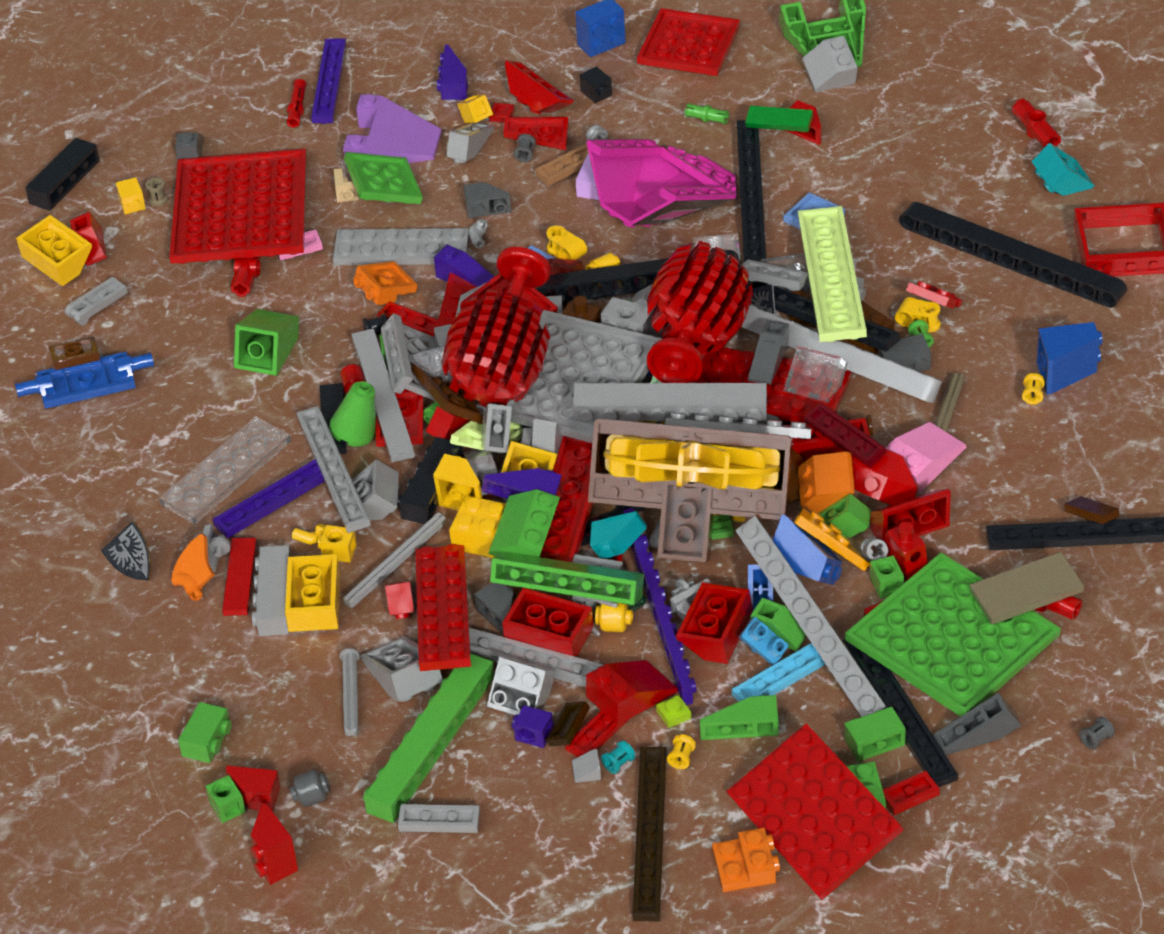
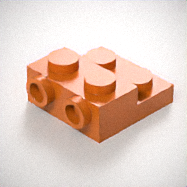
(383, 281)
(746, 860)

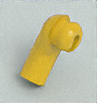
(308, 537)

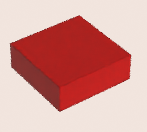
(500, 111)

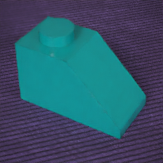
(616, 534)

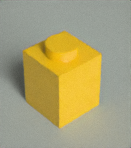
(130, 195)

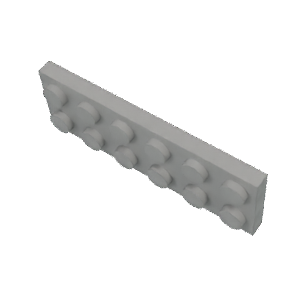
(397, 245)

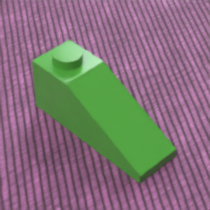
(747, 718)

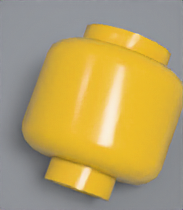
(613, 619)

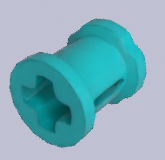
(617, 757)

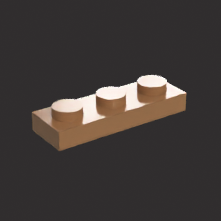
(562, 166)

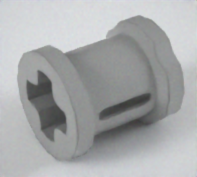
(867, 552)

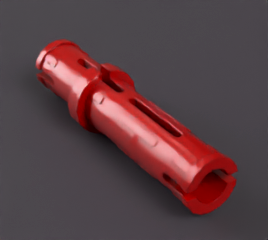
(295, 108)

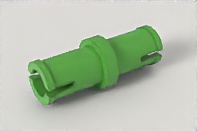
(706, 113)

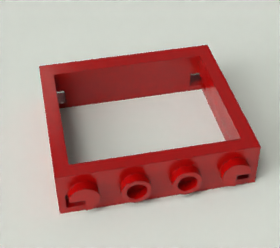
(1116, 216)

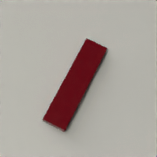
(845, 435)

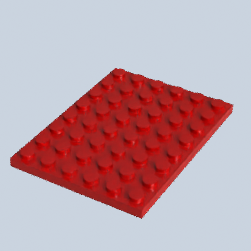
(239, 206)

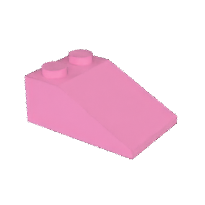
(927, 452)

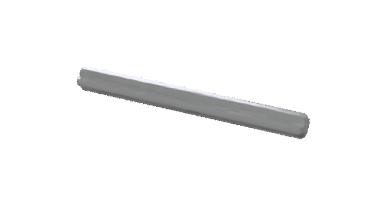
(394, 560)

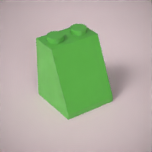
(264, 341)

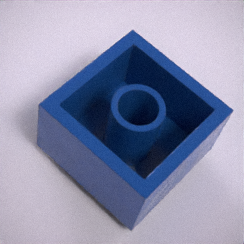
(600, 27)

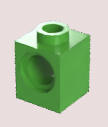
(886, 576)
(225, 799)

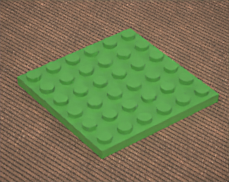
(944, 642)

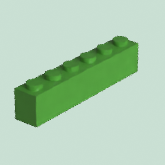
(567, 578)

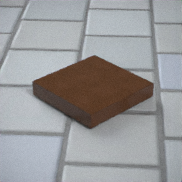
(74, 353)

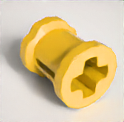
(1037, 389)
(680, 751)

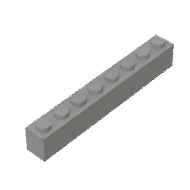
(659, 400)

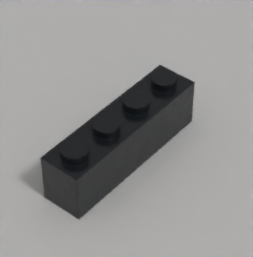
(62, 174)
(420, 497)

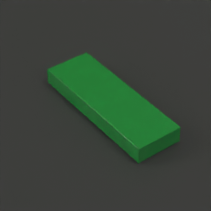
(779, 118)

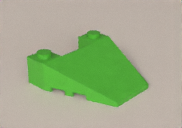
(807, 36)

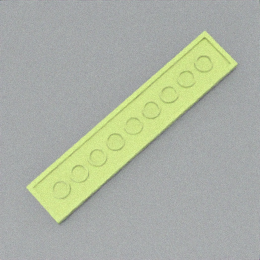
(831, 274)

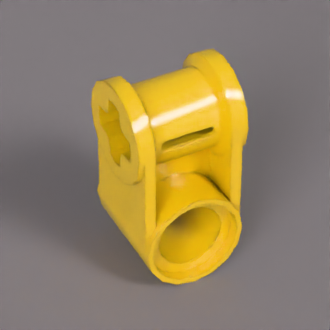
(564, 244)
(916, 309)

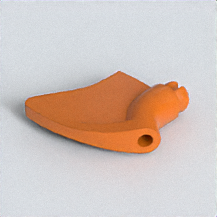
(193, 568)

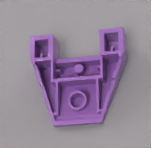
(392, 131)

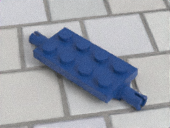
(85, 380)

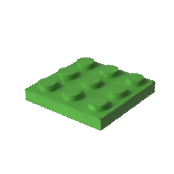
(383, 178)

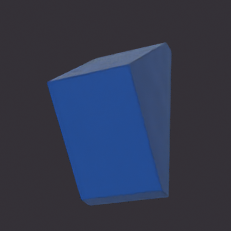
(758, 585)

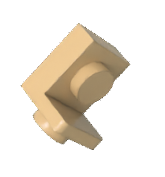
(344, 190)

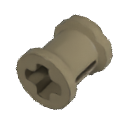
(156, 191)

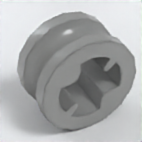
(596, 132)

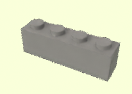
(271, 590)

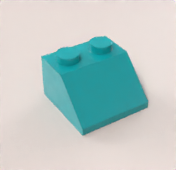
(1061, 171)

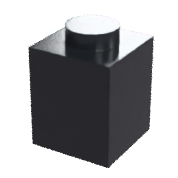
(595, 84)

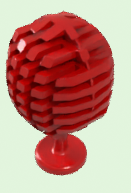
(700, 307)
(495, 341)

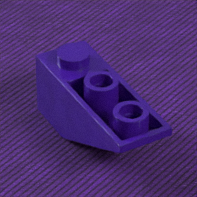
(453, 76)

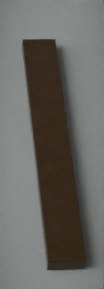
(649, 834)

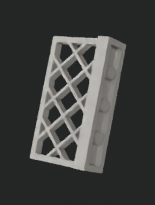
(397, 354)

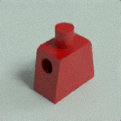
(907, 549)

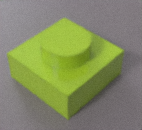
(673, 711)

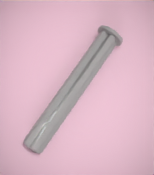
(350, 698)

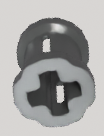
(524, 150)
(1096, 733)

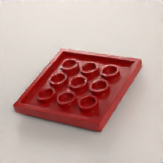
(688, 42)

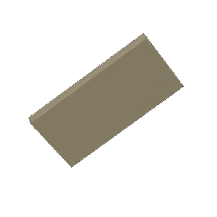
(1026, 588)

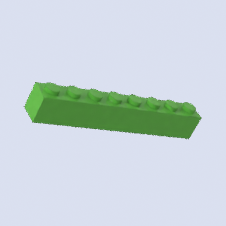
(428, 739)

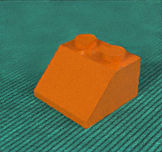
(825, 480)

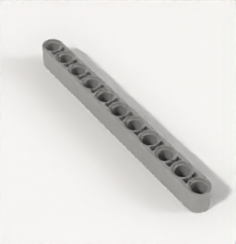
(858, 359)

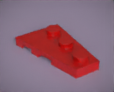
(546, 130)

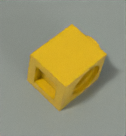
(475, 108)
(337, 541)

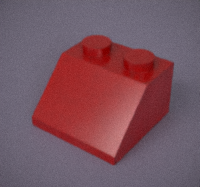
(272, 847)

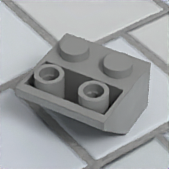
(519, 684)

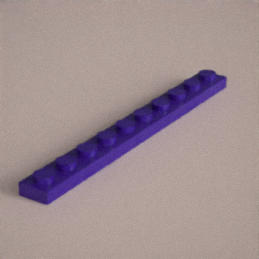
(662, 616)

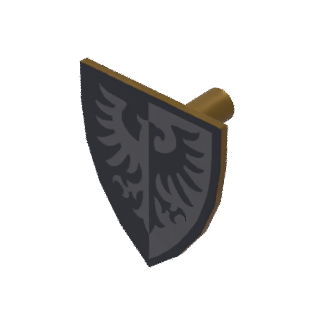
(130, 553)

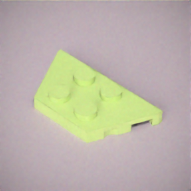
(471, 435)

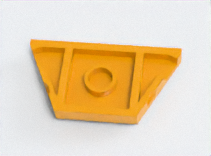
(830, 536)

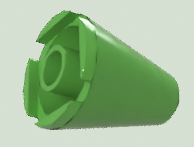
(355, 416)

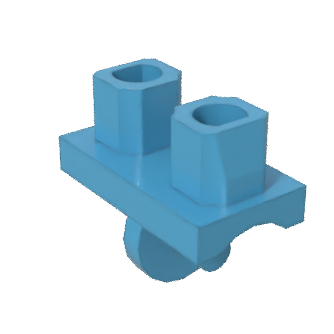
(763, 641)

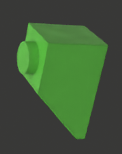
(848, 515)

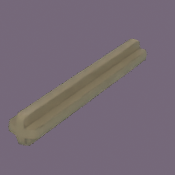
(949, 401)

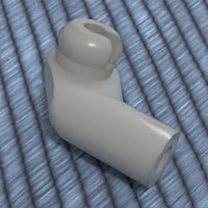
(477, 231)

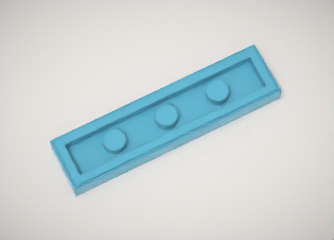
(781, 674)

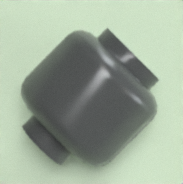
(310, 788)

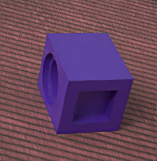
(532, 726)

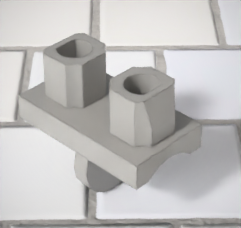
(216, 546)
(684, 596)

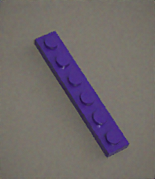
(329, 81)
(269, 499)

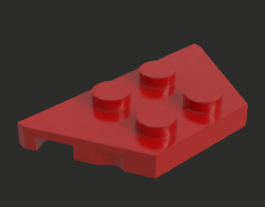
(455, 287)

